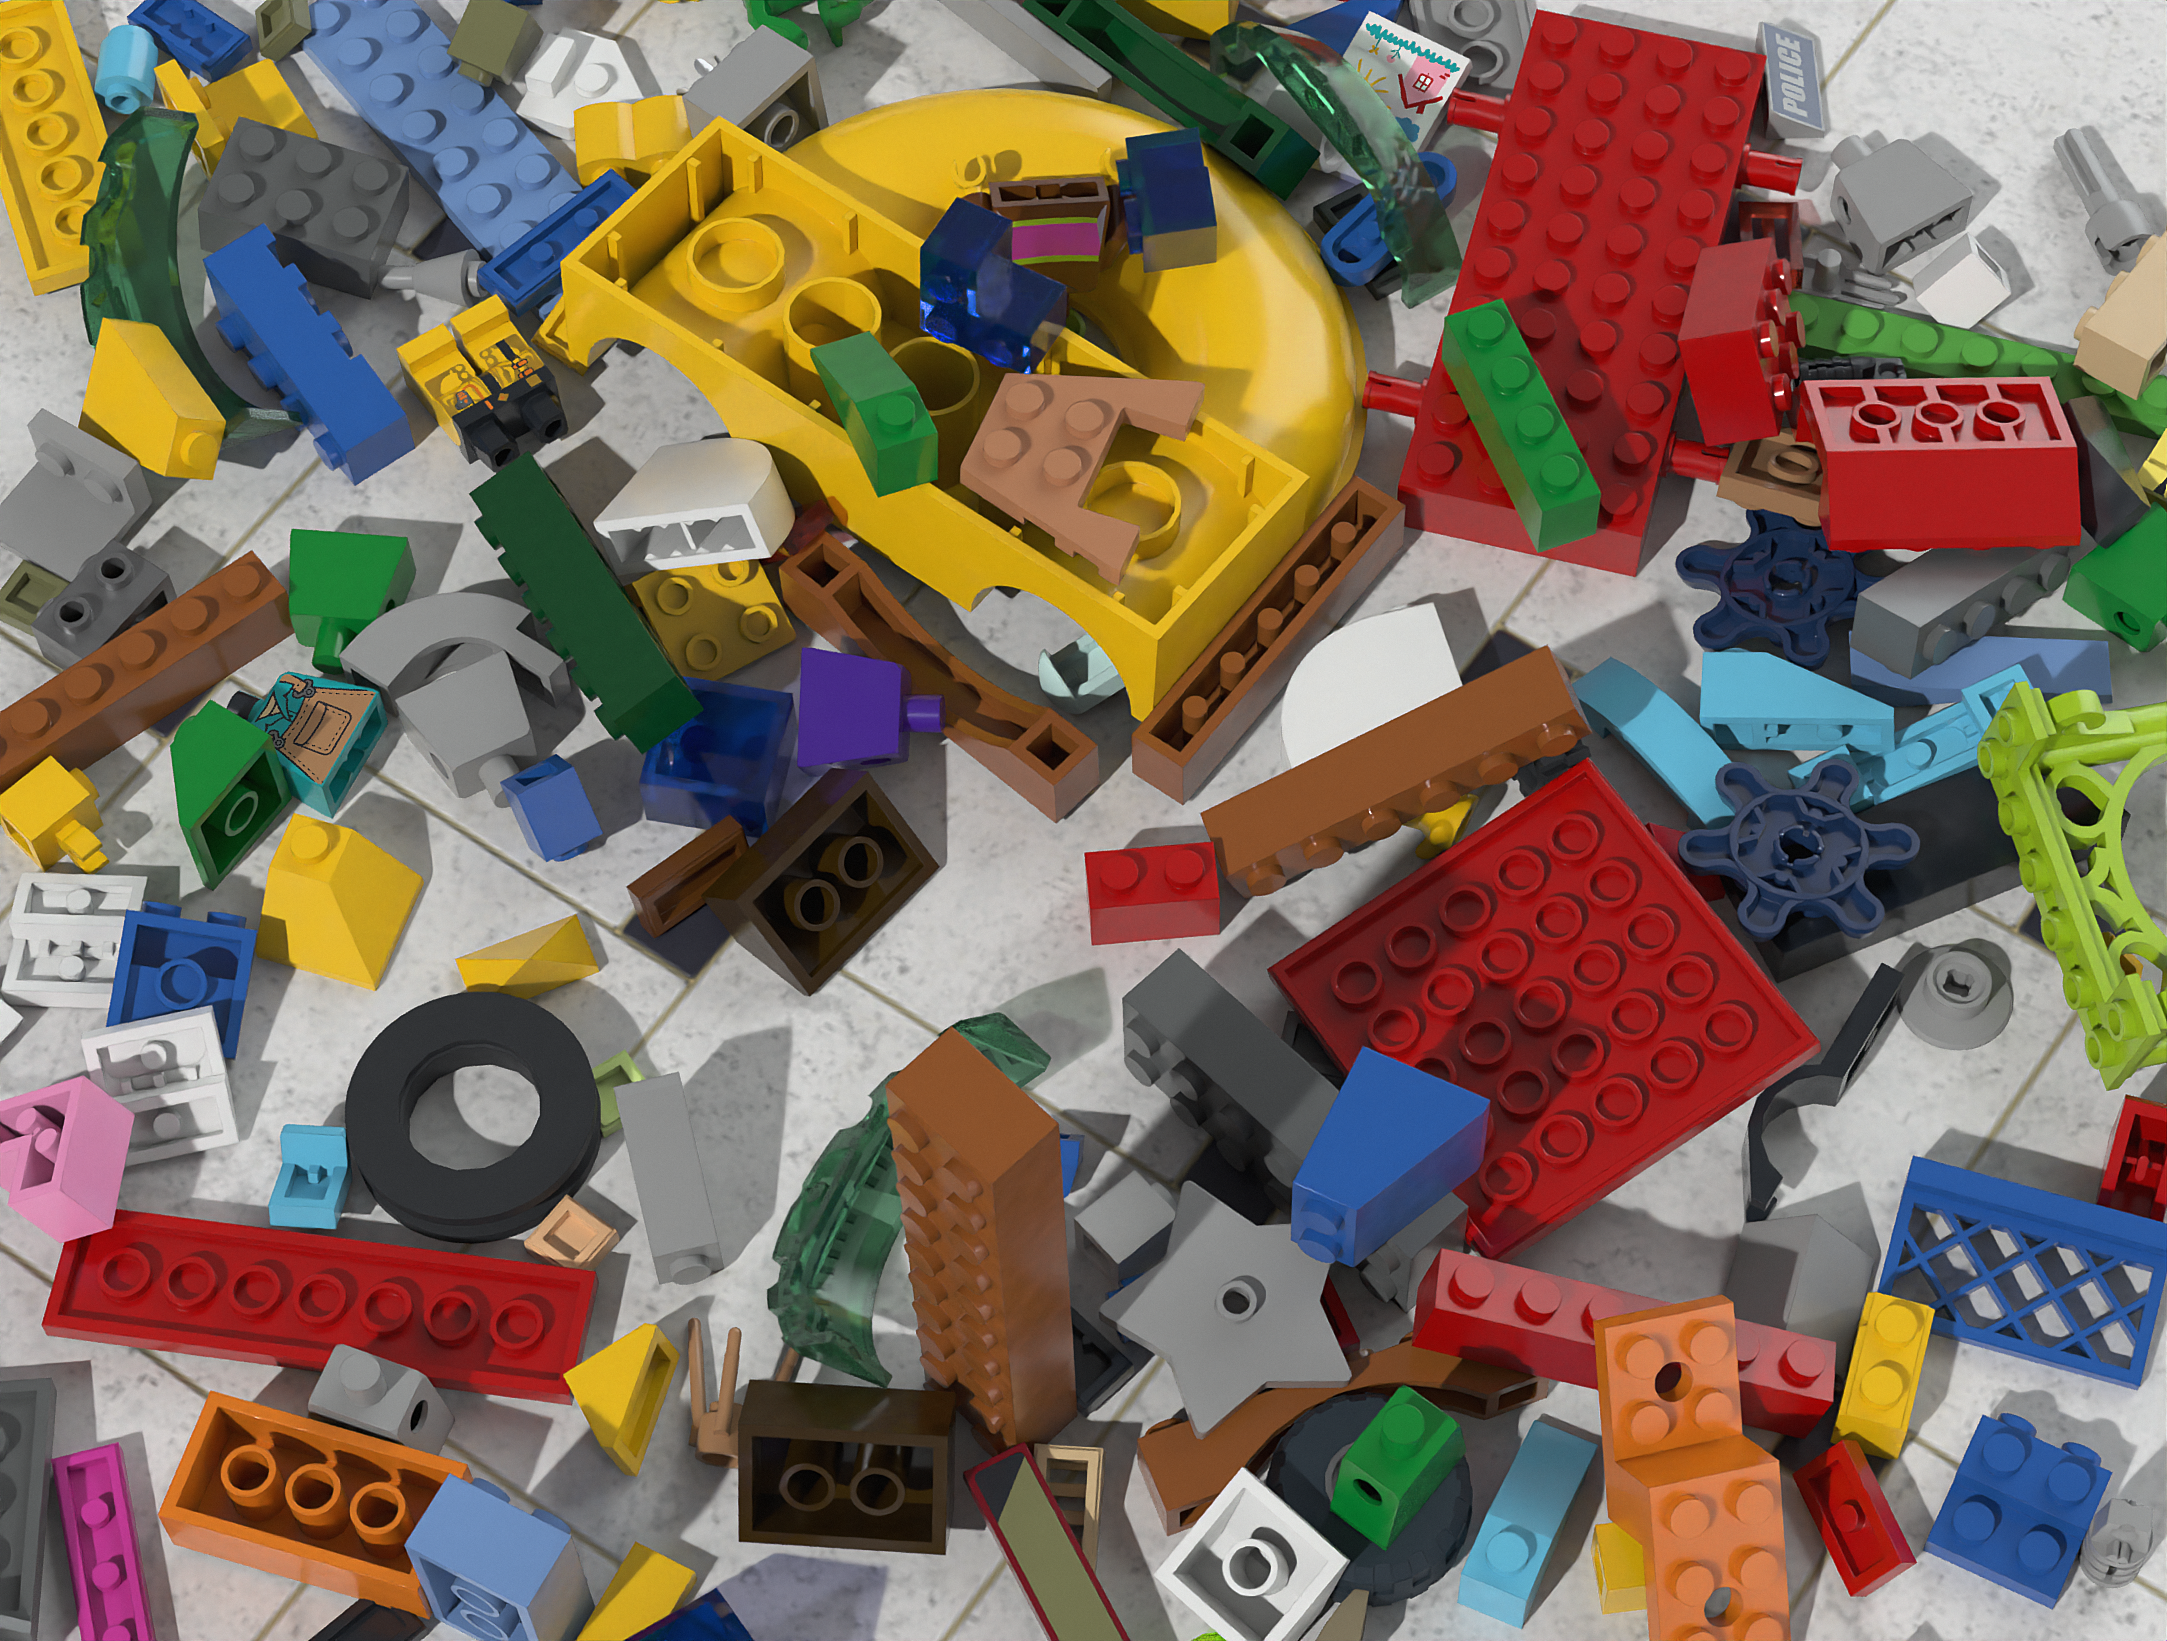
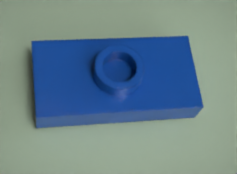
(193, 35)

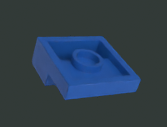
(182, 966)
(2019, 1508)

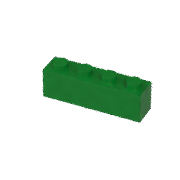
(1520, 425)

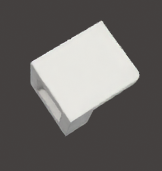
(1961, 284)

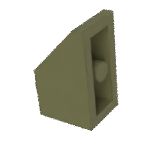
(493, 41)

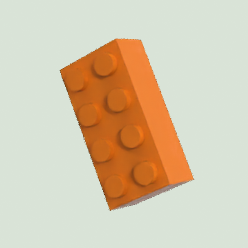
(304, 1500)

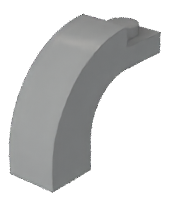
(445, 635)

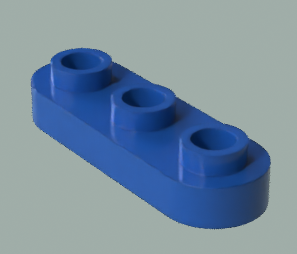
(1358, 235)

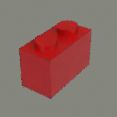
(1152, 893)

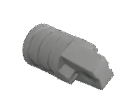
(2119, 1538)

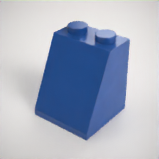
(1383, 1157)

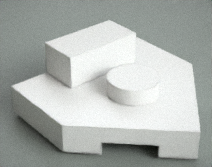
(571, 74)

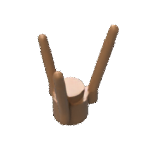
(717, 1431)

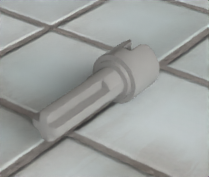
(2115, 225)

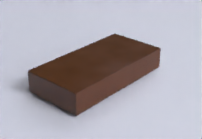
(676, 884)

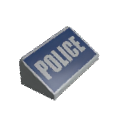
(1790, 84)

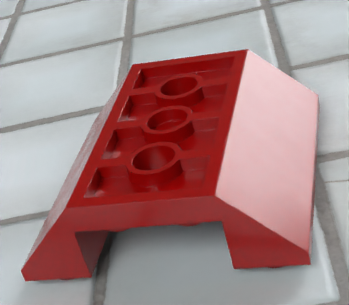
(1941, 462)

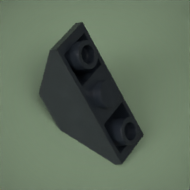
(2108, 484)

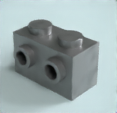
(100, 603)

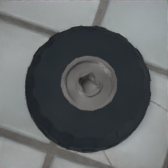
(1305, 1478)

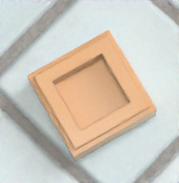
(571, 1237)

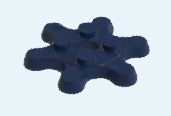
(1745, 578)
(1806, 816)

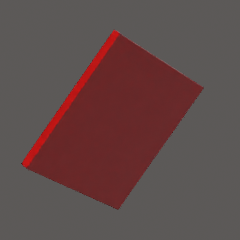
(1564, 985)

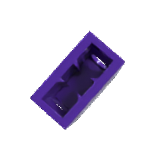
(859, 712)

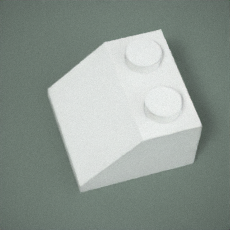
(1253, 1565)

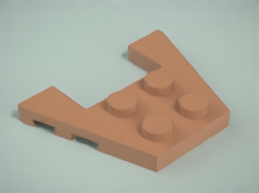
(1049, 442)

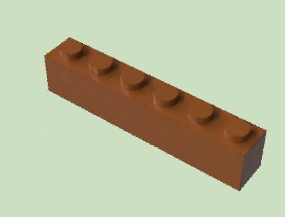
(1267, 640)
(146, 671)
(1396, 773)

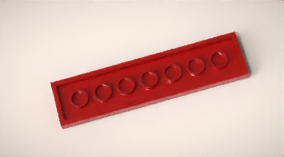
(298, 1295)

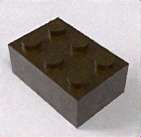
(846, 1467)

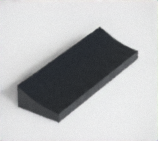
(1958, 864)

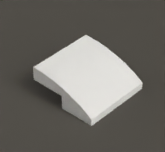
(68, 937)
(170, 1078)

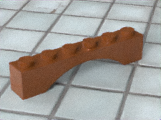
(1013, 738)
(1191, 1472)

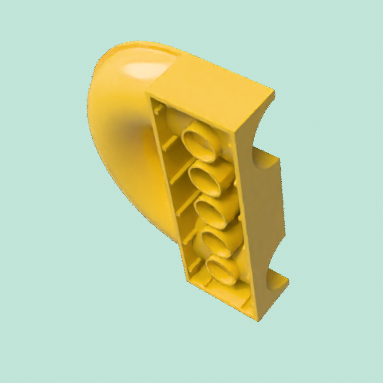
(761, 254)

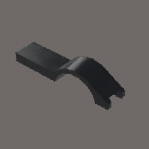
(1814, 1085)

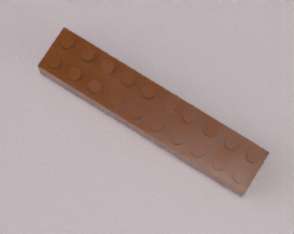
(985, 1243)

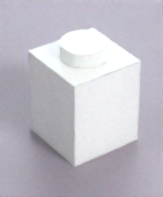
(1126, 1228)

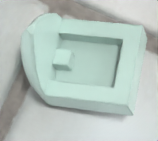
(1078, 675)

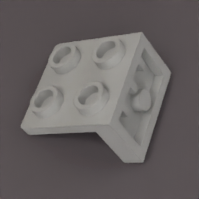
(71, 498)

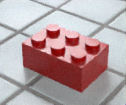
(1741, 341)

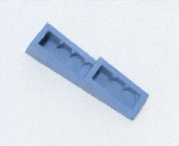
(2049, 664)

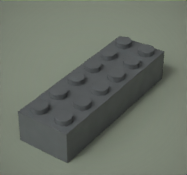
(1259, 1105)

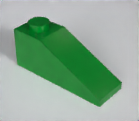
(879, 412)

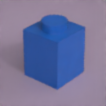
(552, 809)

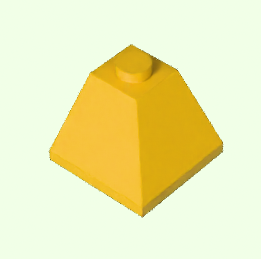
(334, 903)

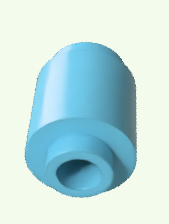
(126, 69)

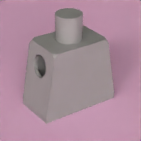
(1894, 202)
(472, 727)
(379, 1400)

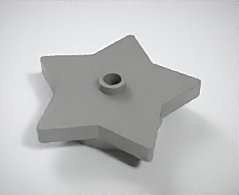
(1221, 1355)

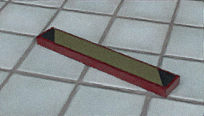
(1042, 1549)

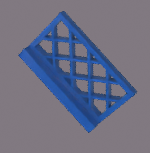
(2046, 1219)

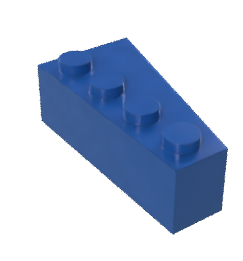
(305, 357)

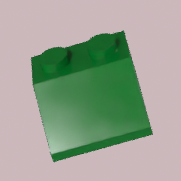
(224, 788)

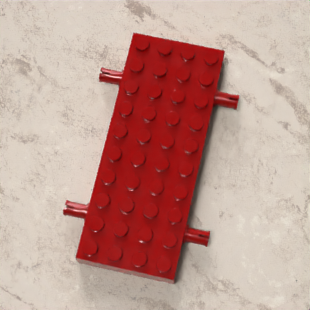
(1590, 231)

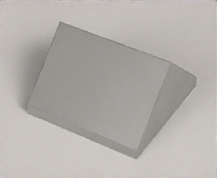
(1801, 1280)

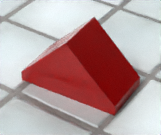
(2136, 1160)

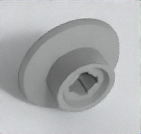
(1948, 1018)

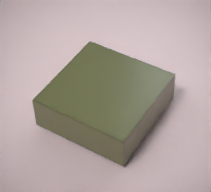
(281, 26)
(26, 594)

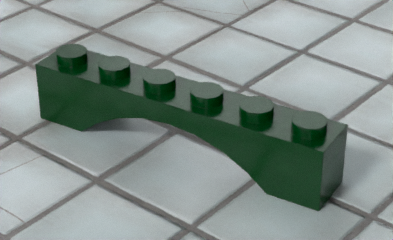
(1182, 89)

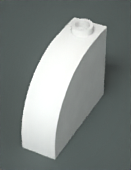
(697, 508)
(1364, 680)

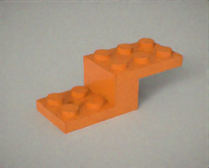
(1687, 1475)

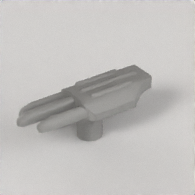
(1826, 278)

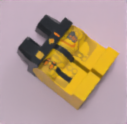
(484, 384)

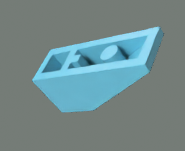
(1776, 705)
(1525, 1524)

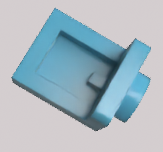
(312, 1177)

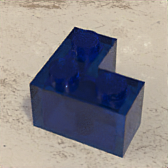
(1171, 200)
(983, 298)

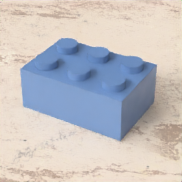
(498, 1567)

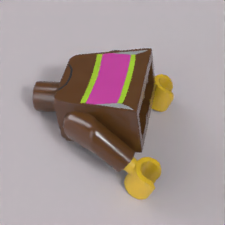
(1059, 225)

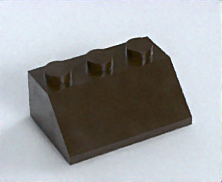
(821, 879)

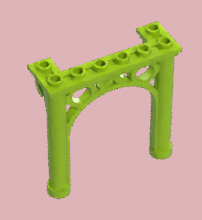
(2061, 741)

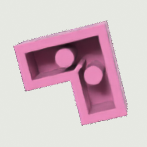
(64, 1157)

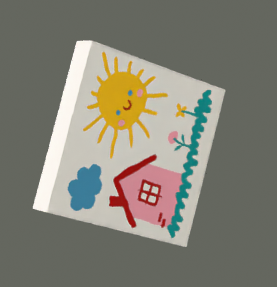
(1408, 74)

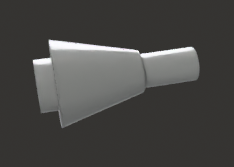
(445, 278)

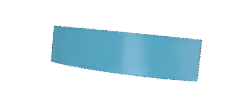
(1659, 737)
(1925, 749)

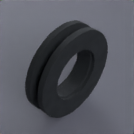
(441, 1039)

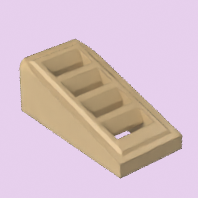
(1078, 1459)

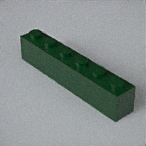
(585, 603)

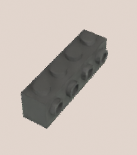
(1948, 601)

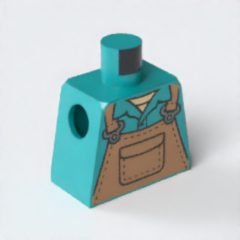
(319, 733)

